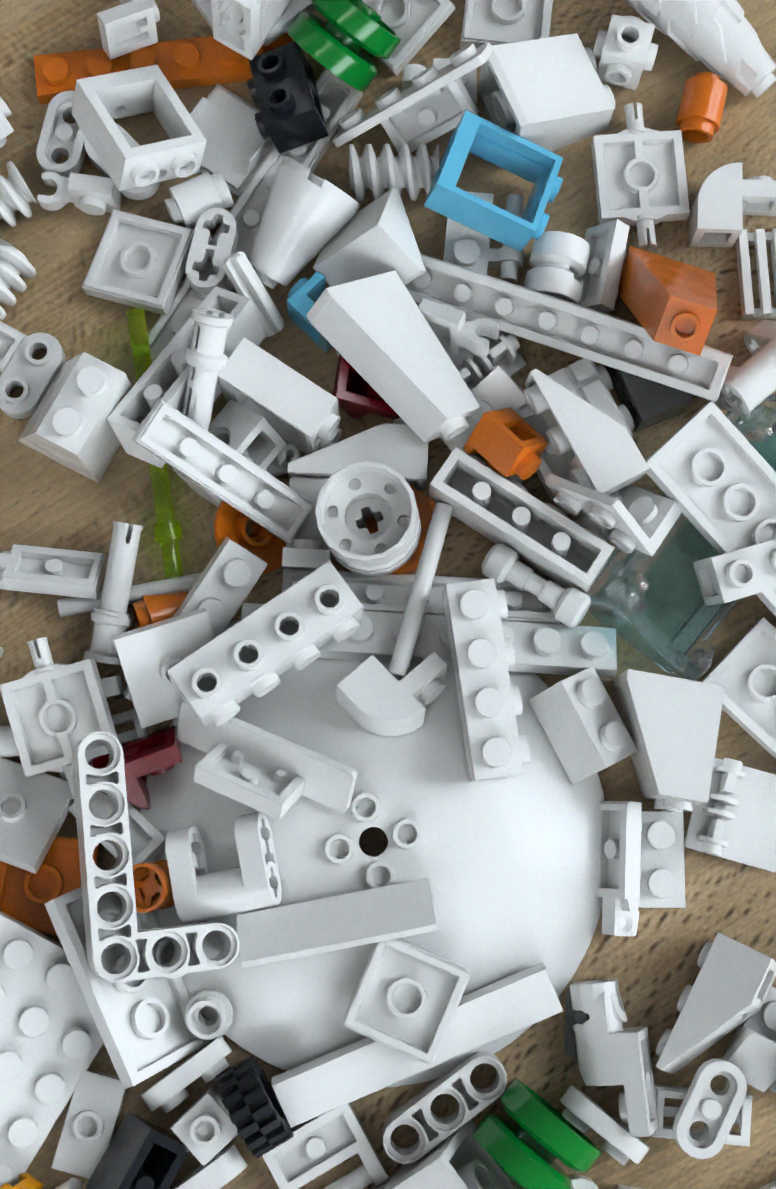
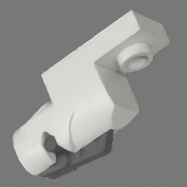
(611, 1053)

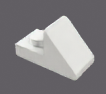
(755, 1045)

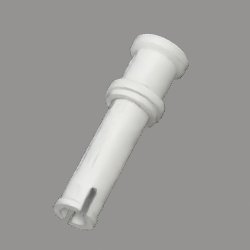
(204, 361)
(112, 614)

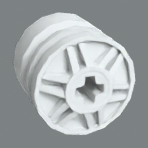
(362, 493)

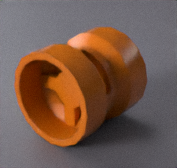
(149, 892)

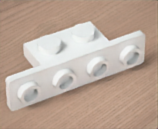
(424, 109)
(263, 767)

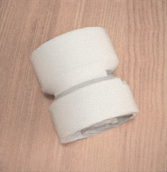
(557, 264)

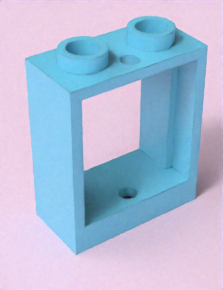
(507, 152)

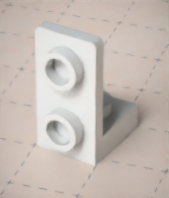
(128, 27)
(308, 547)
(737, 573)

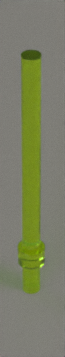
(167, 529)

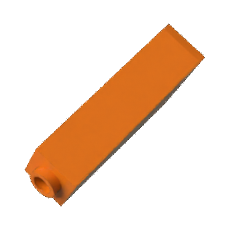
(669, 298)

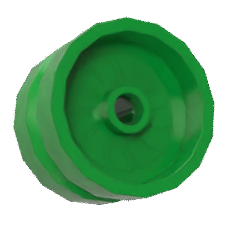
(339, 41)
(540, 1138)

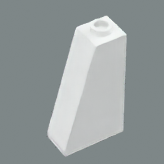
(396, 353)

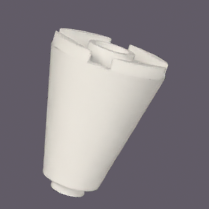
(297, 222)

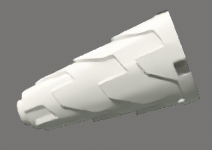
(715, 36)

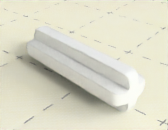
(249, 285)

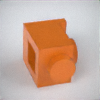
(507, 443)

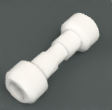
(568, 604)

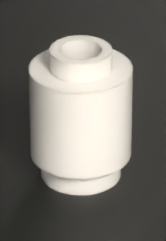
(195, 196)

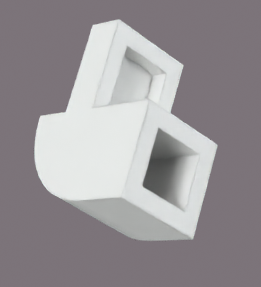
(723, 201)
(390, 705)

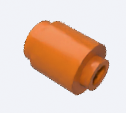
(701, 107)

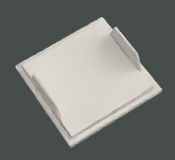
(232, 138)

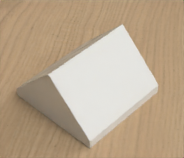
(373, 244)

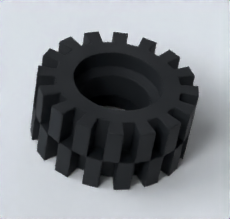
(253, 1107)

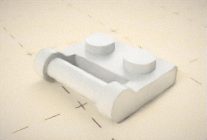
(323, 1145)

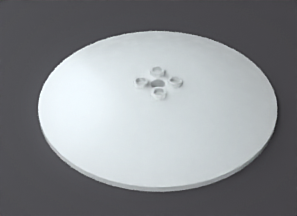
(503, 856)

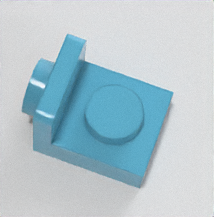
(300, 301)

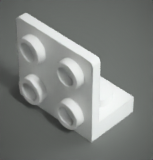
(626, 518)

